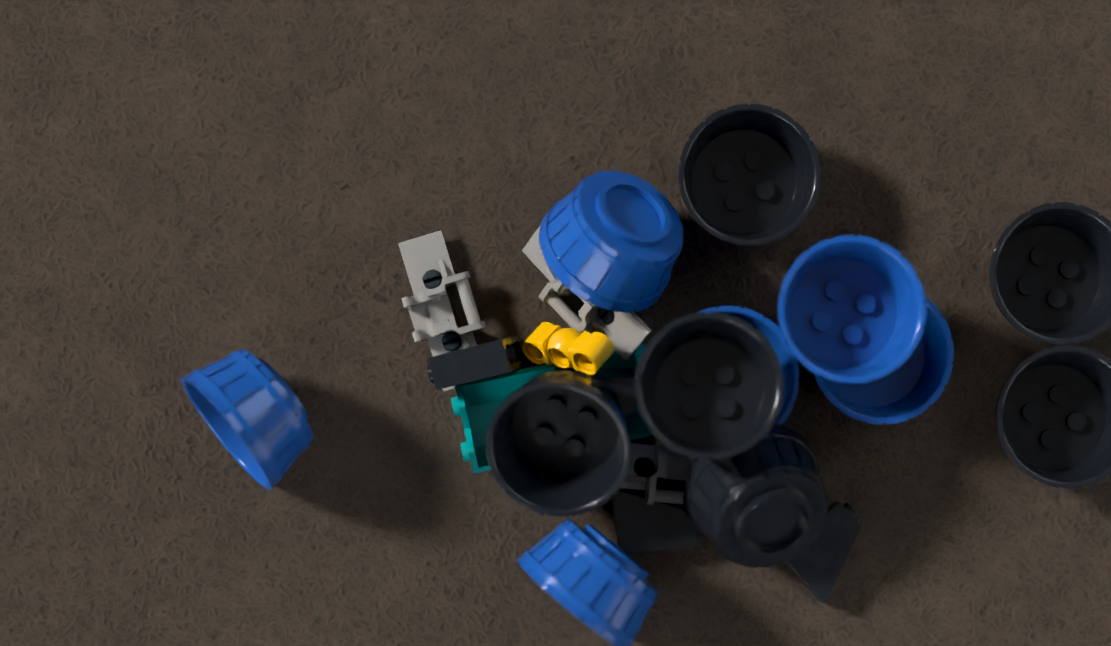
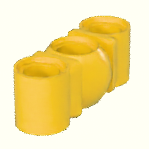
(568, 348)

